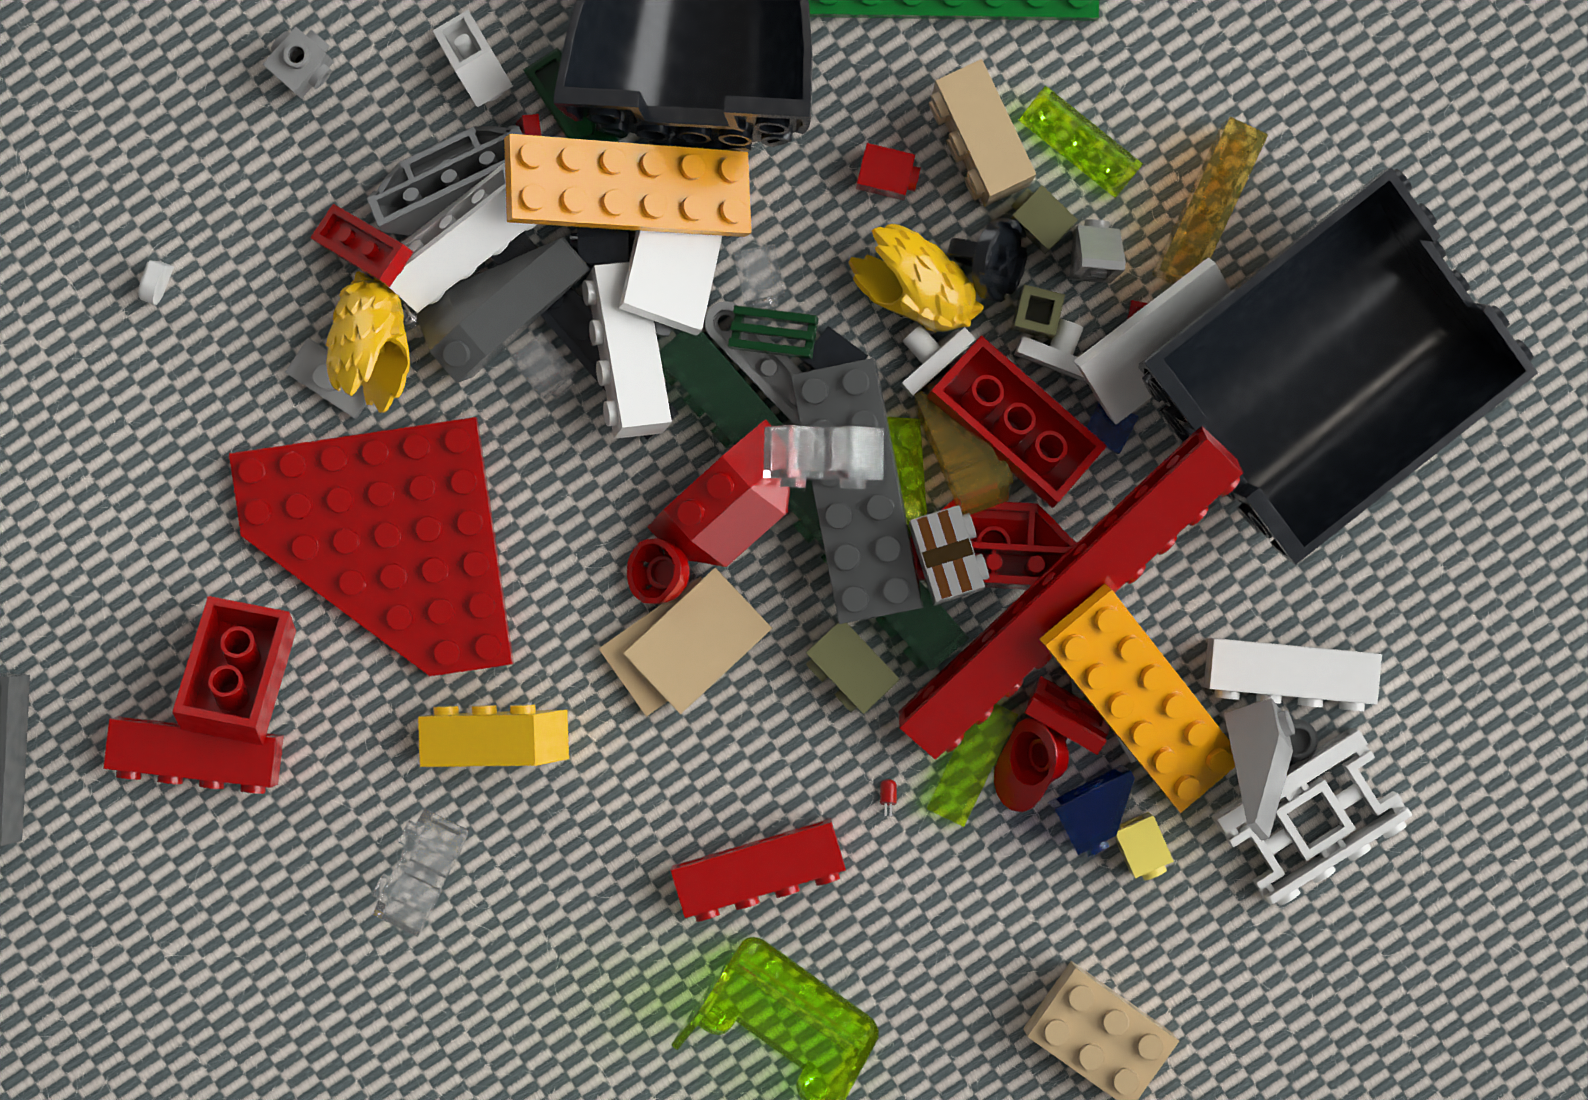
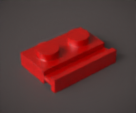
(1067, 715)

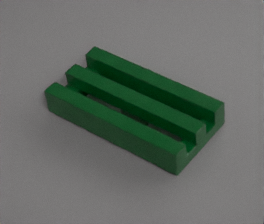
(739, 327)

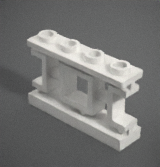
(1330, 845)

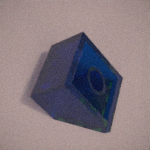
(1093, 810)

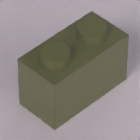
(851, 666)

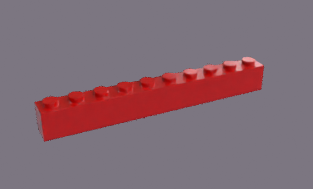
(1108, 554)

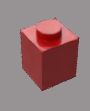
(887, 172)

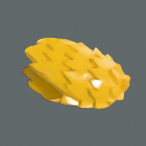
(916, 280)
(368, 342)

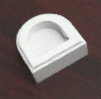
(154, 281)

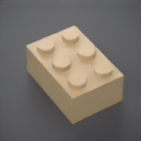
(981, 134)
(1100, 1034)

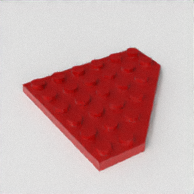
(389, 535)

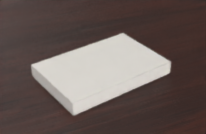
(671, 278)

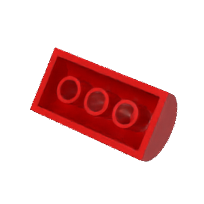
(1008, 412)

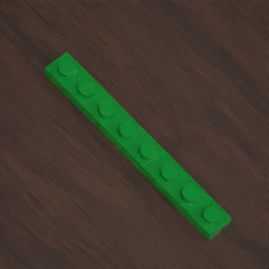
(958, 9)

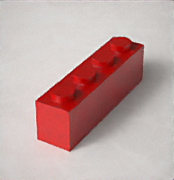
(174, 754)
(758, 869)

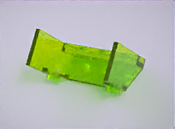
(791, 1015)

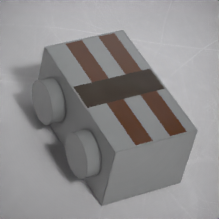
(948, 554)

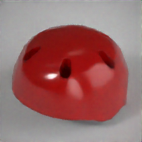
(665, 573)

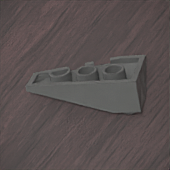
(496, 306)

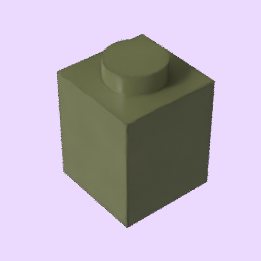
(1042, 217)
(1038, 312)

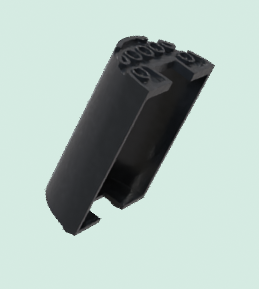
(1339, 366)

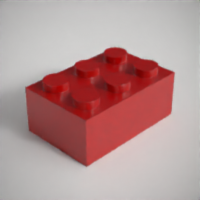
(234, 670)

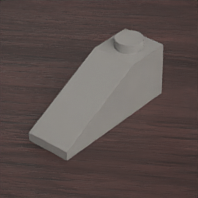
(1096, 252)
(1261, 758)

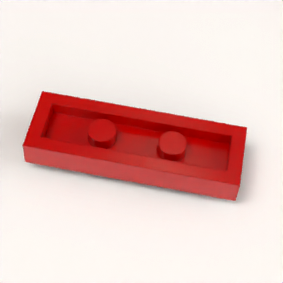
(361, 245)

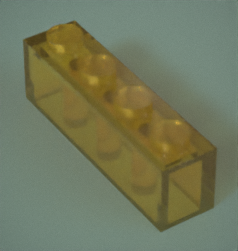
(1211, 199)

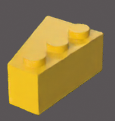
(493, 737)

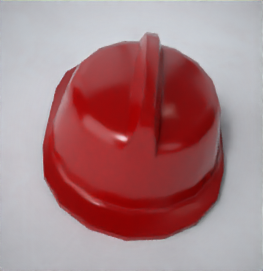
(1029, 764)

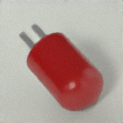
(888, 794)

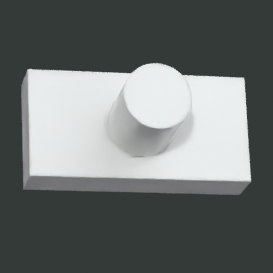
(1060, 352)
(932, 356)

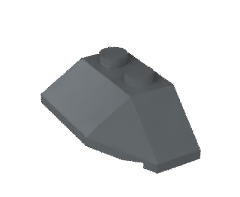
(437, 177)

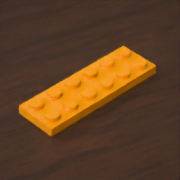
(626, 186)
(1141, 697)

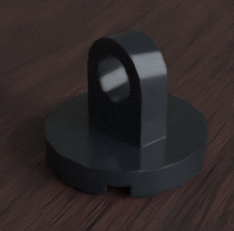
(995, 258)

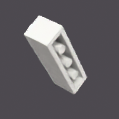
(457, 242)
(628, 357)
(1293, 672)

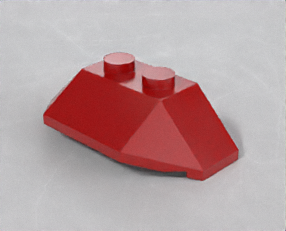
(725, 506)
(1016, 542)

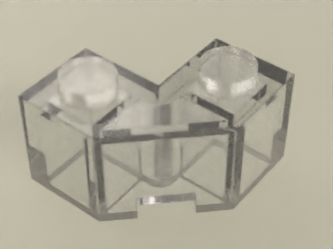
(823, 454)
(416, 882)

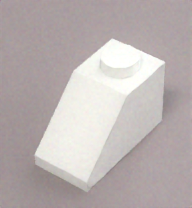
(472, 59)

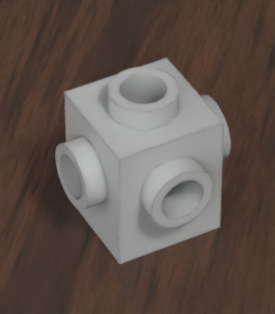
(303, 75)

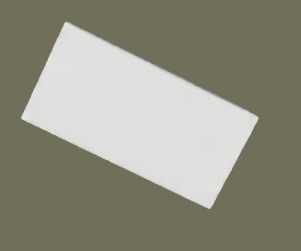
(1113, 362)

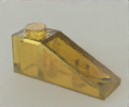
(965, 460)

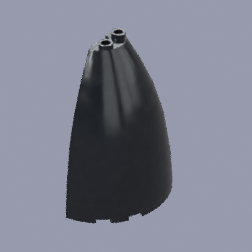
(690, 70)

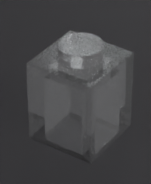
(759, 276)
(544, 367)

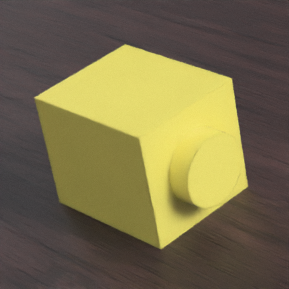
(1143, 847)

